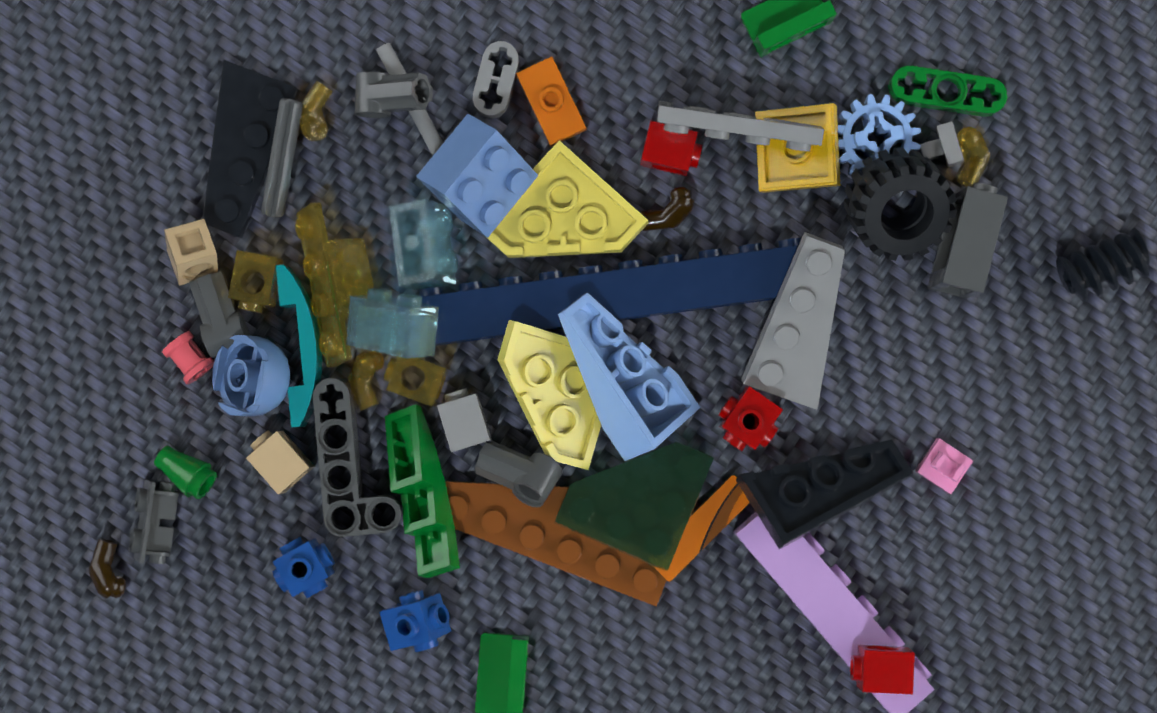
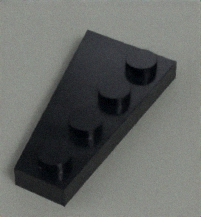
(241, 145)
(814, 492)

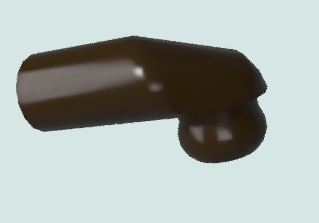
(673, 214)
(101, 572)

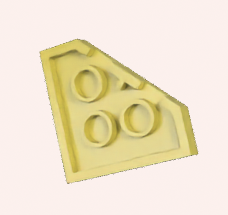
(567, 213)
(550, 392)

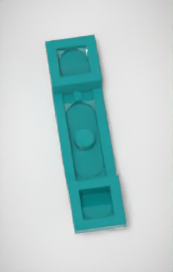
(292, 295)

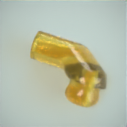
(312, 118)
(975, 156)
(361, 375)

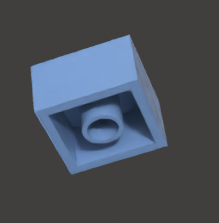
(477, 175)

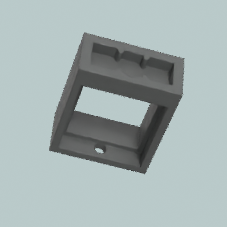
(968, 248)

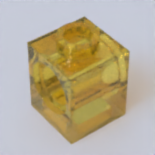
(246, 265)
(428, 392)

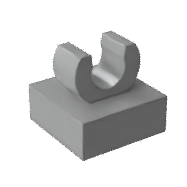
(945, 146)

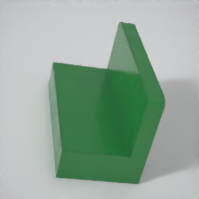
(785, 21)
(501, 673)

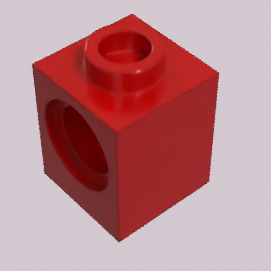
(670, 150)
(883, 669)

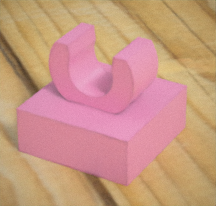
(944, 466)

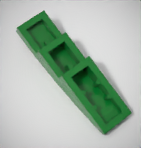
(423, 491)

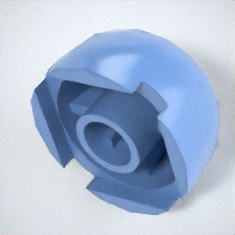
(250, 376)

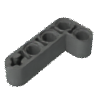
(349, 457)

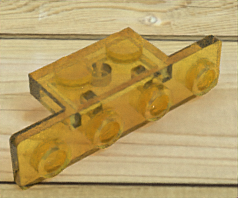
(335, 273)

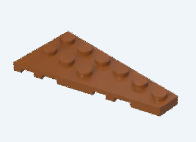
(502, 519)

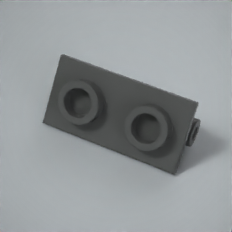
(149, 536)

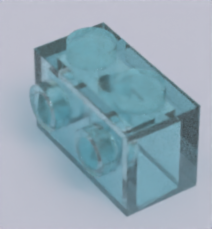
(423, 245)
(391, 324)

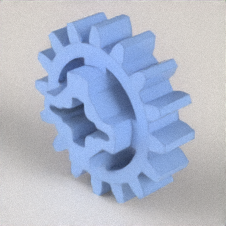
(874, 120)

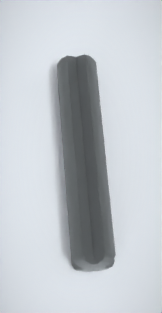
(281, 157)

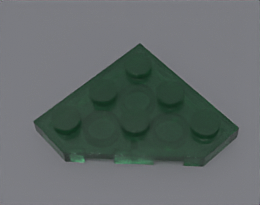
(639, 503)

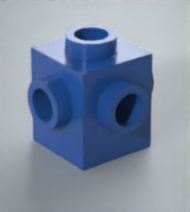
(318, 563)
(416, 621)

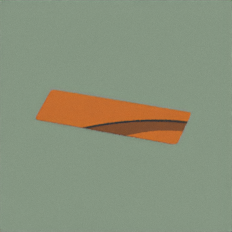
(706, 525)

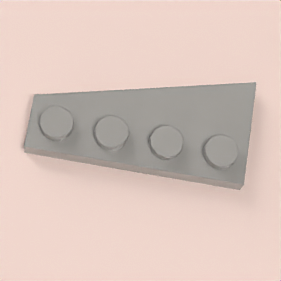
(757, 131)
(798, 329)

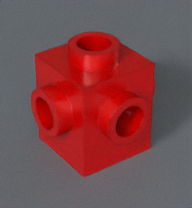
(764, 416)

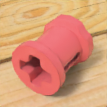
(188, 357)

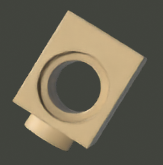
(191, 251)
(279, 460)

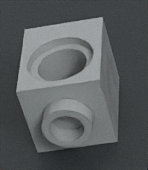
(463, 420)

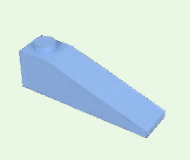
(629, 389)

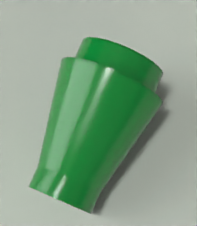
(188, 473)

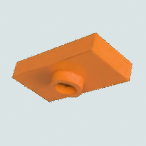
(551, 101)

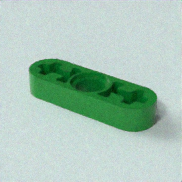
(978, 85)

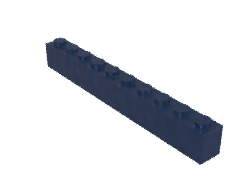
(626, 293)

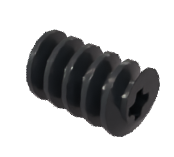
(1104, 264)

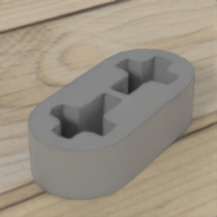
(486, 78)

